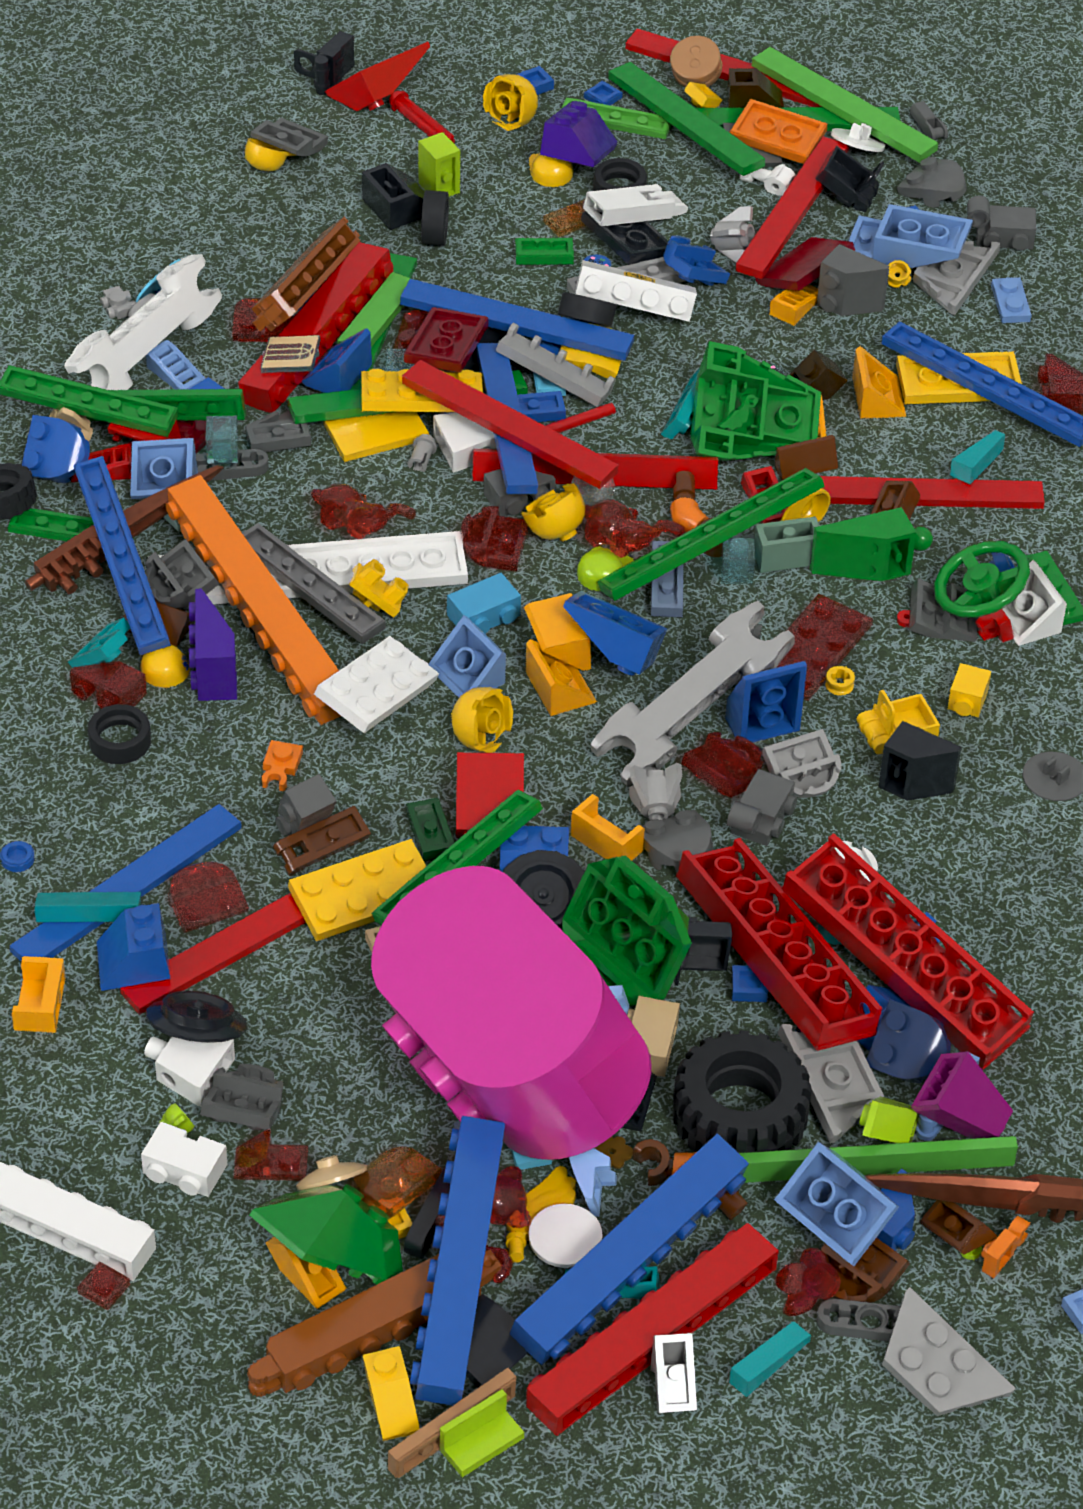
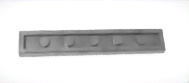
(314, 585)

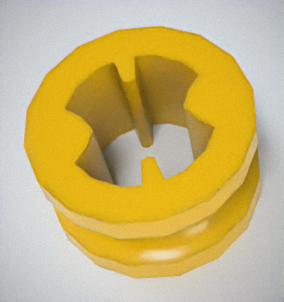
(840, 688)

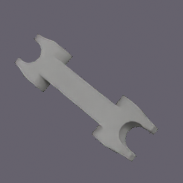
(735, 656)

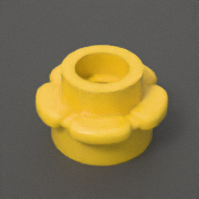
(901, 268)

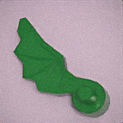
(739, 416)

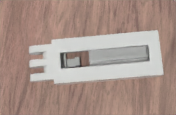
(632, 205)

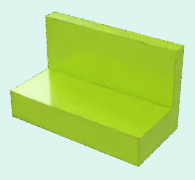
(479, 1434)

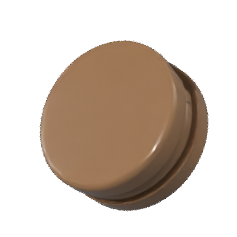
(696, 61)

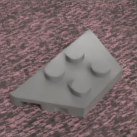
(954, 279)
(838, 1081)
(938, 1361)

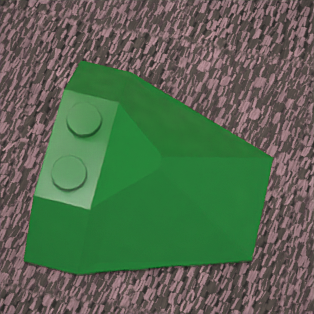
(784, 411)
(334, 1229)

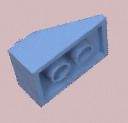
(919, 236)
(836, 1203)

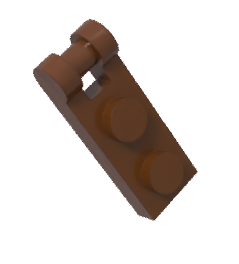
(322, 839)

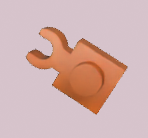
(281, 760)
(1000, 1250)

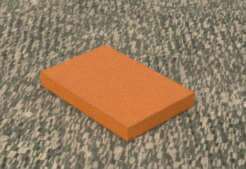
(778, 131)

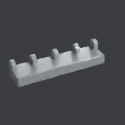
(555, 367)

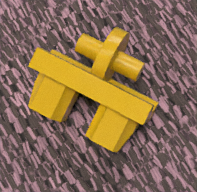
(374, 591)

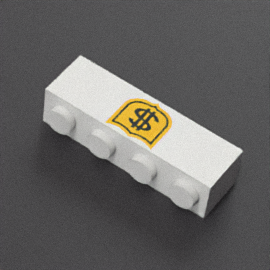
(636, 290)

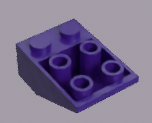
(213, 651)

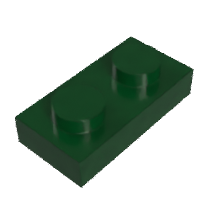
(429, 827)

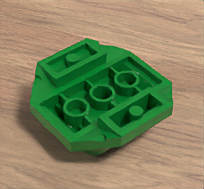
(628, 928)

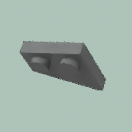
(277, 433)

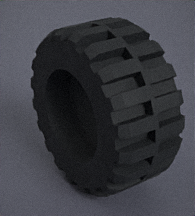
(744, 1062)

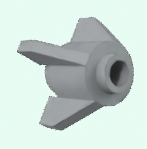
(733, 234)
(656, 791)

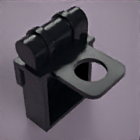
(330, 63)
(849, 179)
(709, 947)

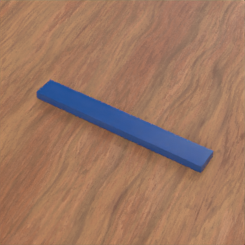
(531, 322)
(986, 382)
(499, 384)
(121, 556)
(139, 876)

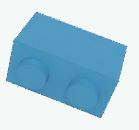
(485, 603)

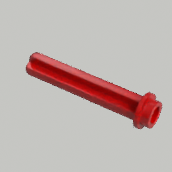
(400, 101)

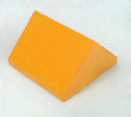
(876, 388)
(559, 632)
(555, 681)

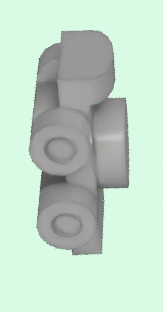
(117, 302)

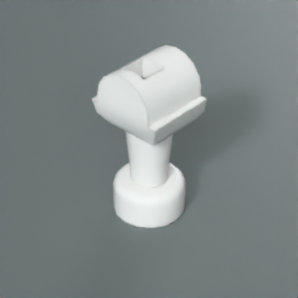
(775, 180)

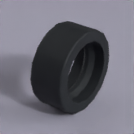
(618, 168)
(435, 217)
(587, 309)
(119, 752)

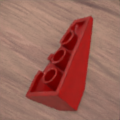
(376, 82)

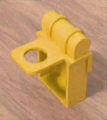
(886, 717)

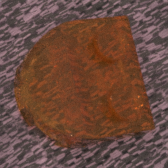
(396, 1179)

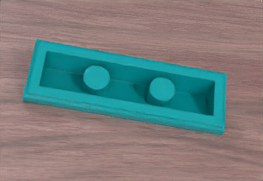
(83, 906)

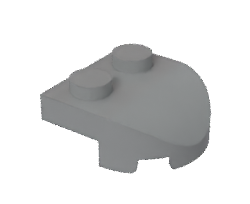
(805, 761)

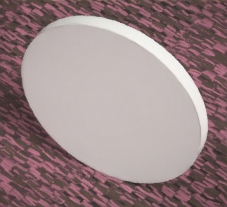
(858, 137)
(564, 1234)

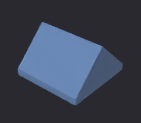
(160, 465)
(469, 659)

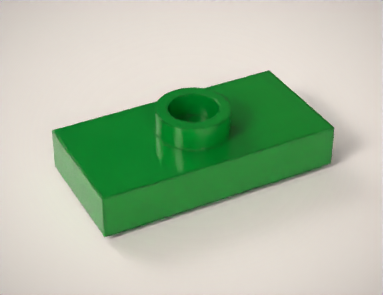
(544, 251)

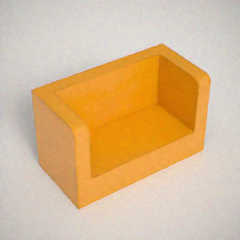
(602, 835)
(39, 994)

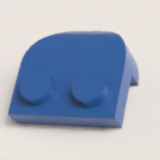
(693, 262)
(54, 449)

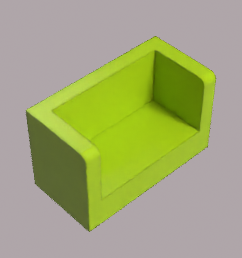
(439, 164)

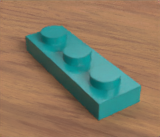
(680, 417)

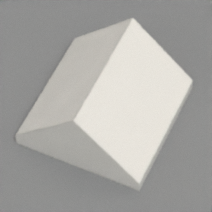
(1037, 609)

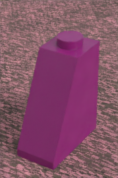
(962, 1098)

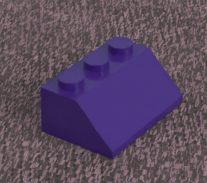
(577, 135)

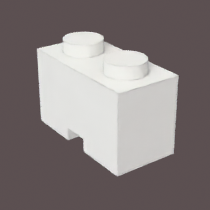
(183, 1161)

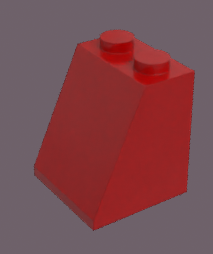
(483, 784)

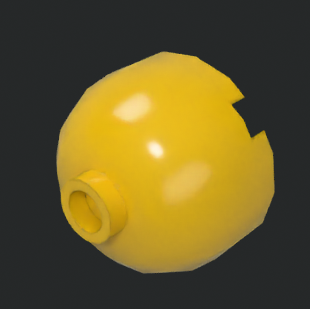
(511, 96)
(556, 513)
(481, 712)

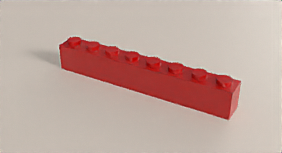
(324, 315)
(625, 1347)

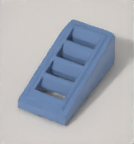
(165, 355)

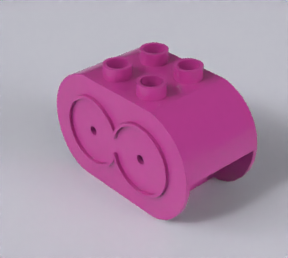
(508, 1015)

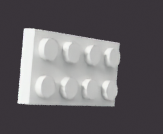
(376, 684)

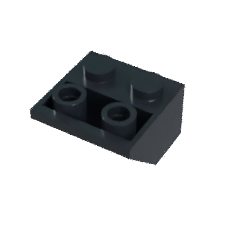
(392, 195)
(918, 764)

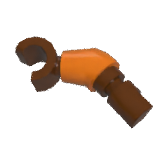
(685, 508)
(655, 1150)

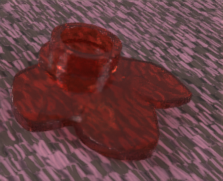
(807, 1281)

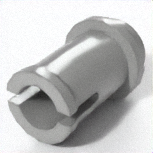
(423, 448)

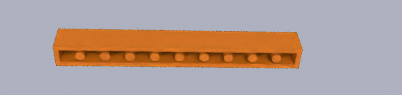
(254, 592)

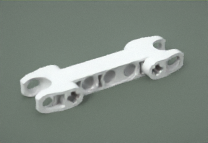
(176, 304)

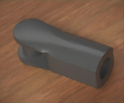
(927, 121)

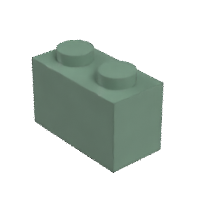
(784, 544)

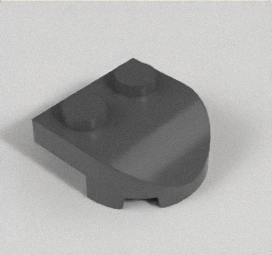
(934, 181)
(178, 575)
(671, 836)
(244, 1097)

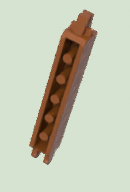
(305, 275)
(348, 1330)

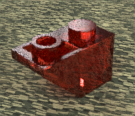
(1062, 382)
(112, 682)

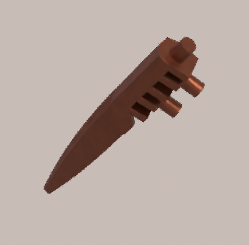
(85, 547)
(1022, 1194)

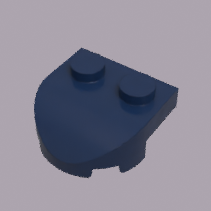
(907, 1043)

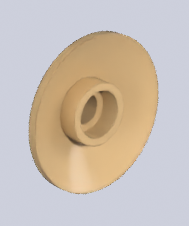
(330, 1172)

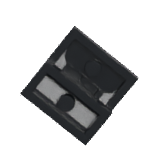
(491, 1344)

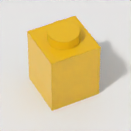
(969, 690)

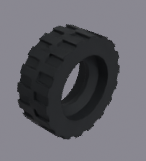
(19, 489)

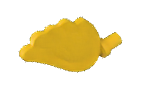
(553, 1190)

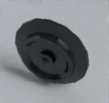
(548, 880)
(196, 1017)

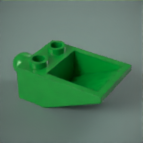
(868, 546)

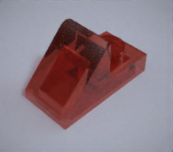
(267, 1161)

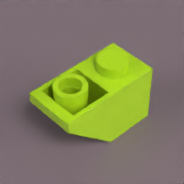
(889, 1120)

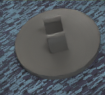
(1054, 776)

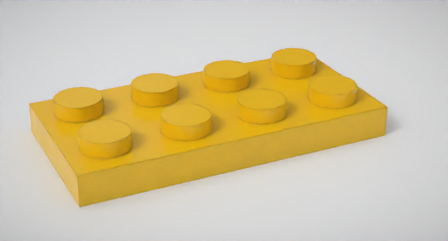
(925, 386)
(385, 391)
(349, 891)

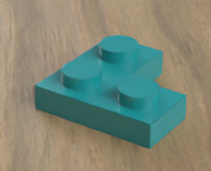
(103, 645)

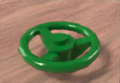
(985, 585)

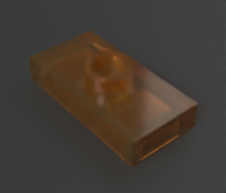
(565, 219)

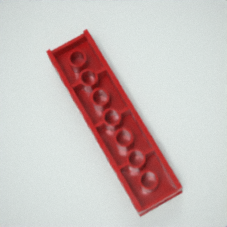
(778, 949)
(906, 953)

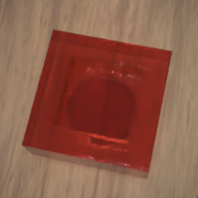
(103, 1285)

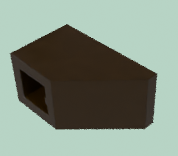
(751, 84)
(820, 374)

